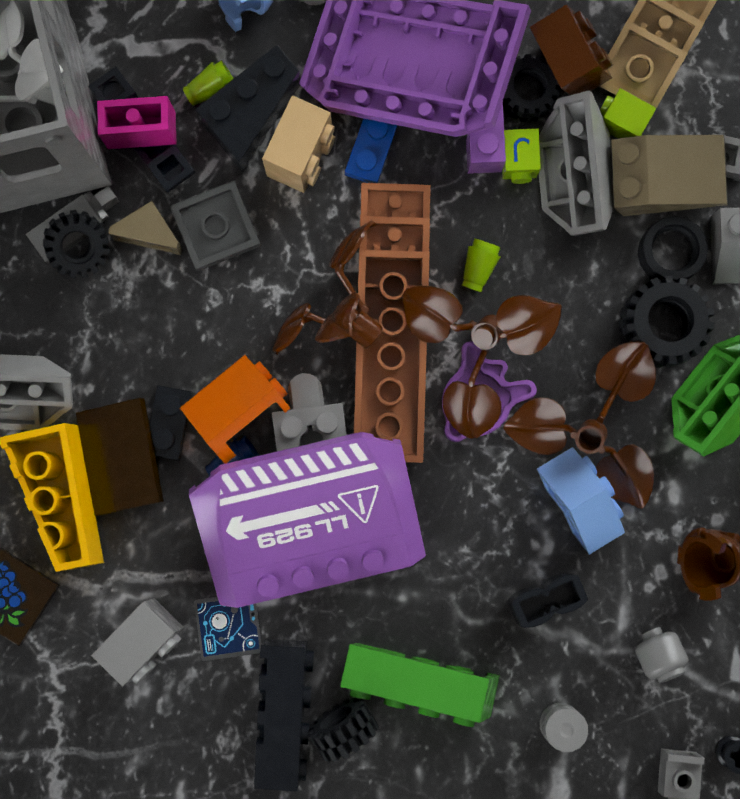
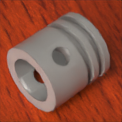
(563, 727)

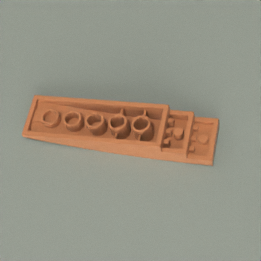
(393, 368)

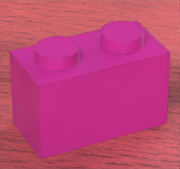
(136, 122)

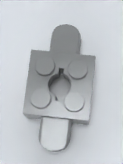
(309, 418)

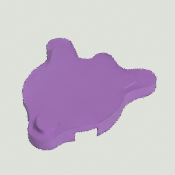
(490, 374)

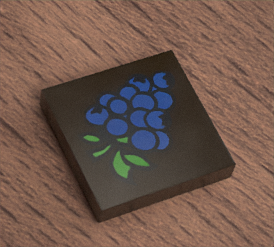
(22, 596)

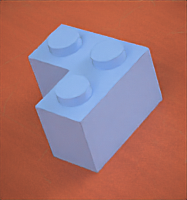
(583, 499)

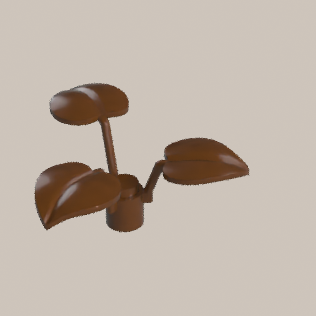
(521, 318)
(345, 319)
(541, 427)

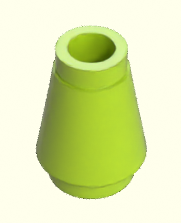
(207, 83)
(480, 263)

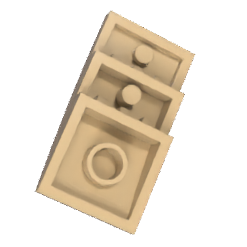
(655, 46)

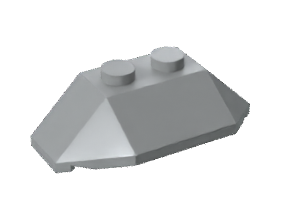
(576, 166)
(32, 392)

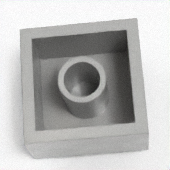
(137, 641)

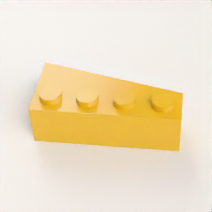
(57, 492)

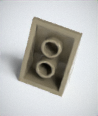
(668, 173)

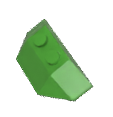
(709, 401)

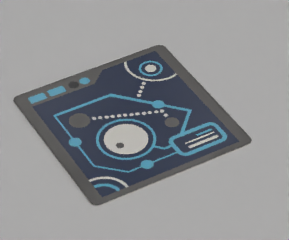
(226, 629)

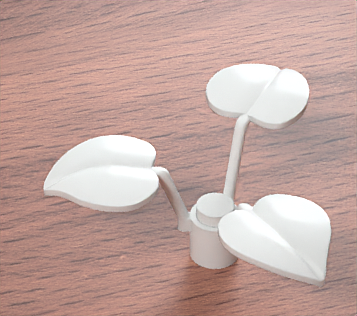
(32, 77)

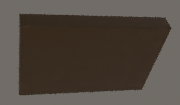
(119, 456)

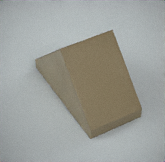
(146, 229)

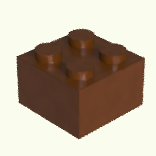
(571, 52)

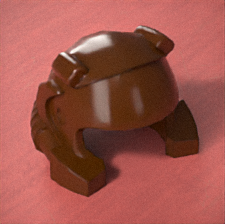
(709, 561)

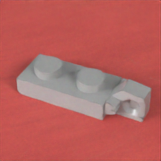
(94, 205)

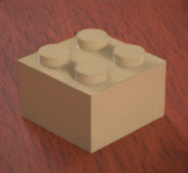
(298, 144)

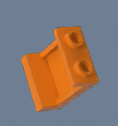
(233, 403)

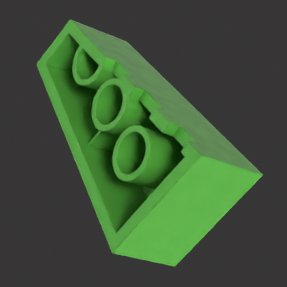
(419, 684)

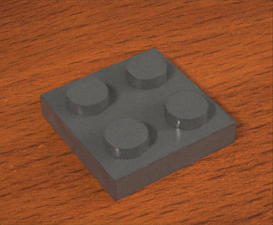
(215, 226)

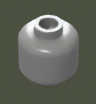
(661, 655)

